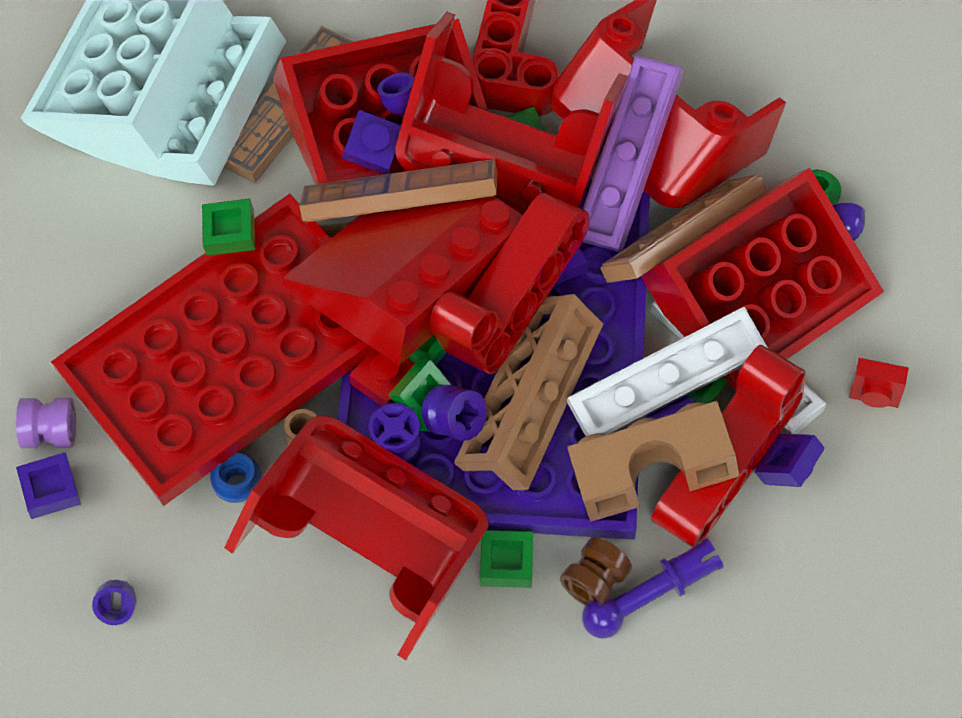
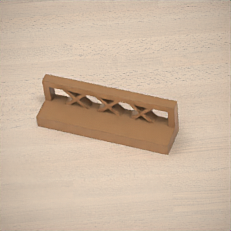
(539, 392)

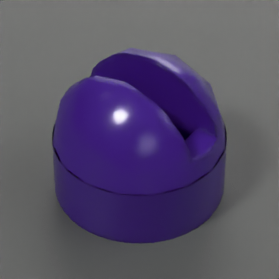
(396, 92)
(852, 217)
(103, 602)

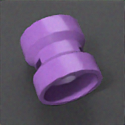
(49, 422)

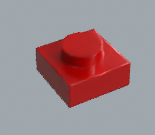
(378, 376)
(878, 383)

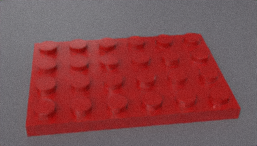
(211, 357)

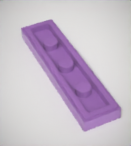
(630, 151)

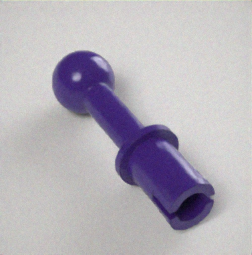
(676, 574)

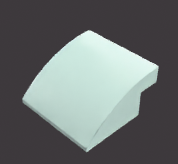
(156, 84)

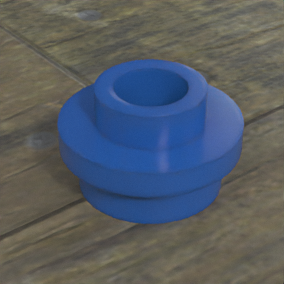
(235, 465)

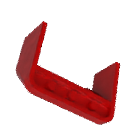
(447, 131)
(697, 145)
(374, 508)

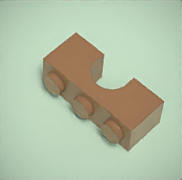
(689, 439)

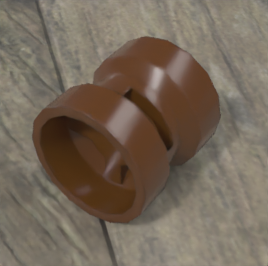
(596, 571)

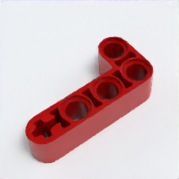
(501, 57)
(513, 287)
(764, 402)

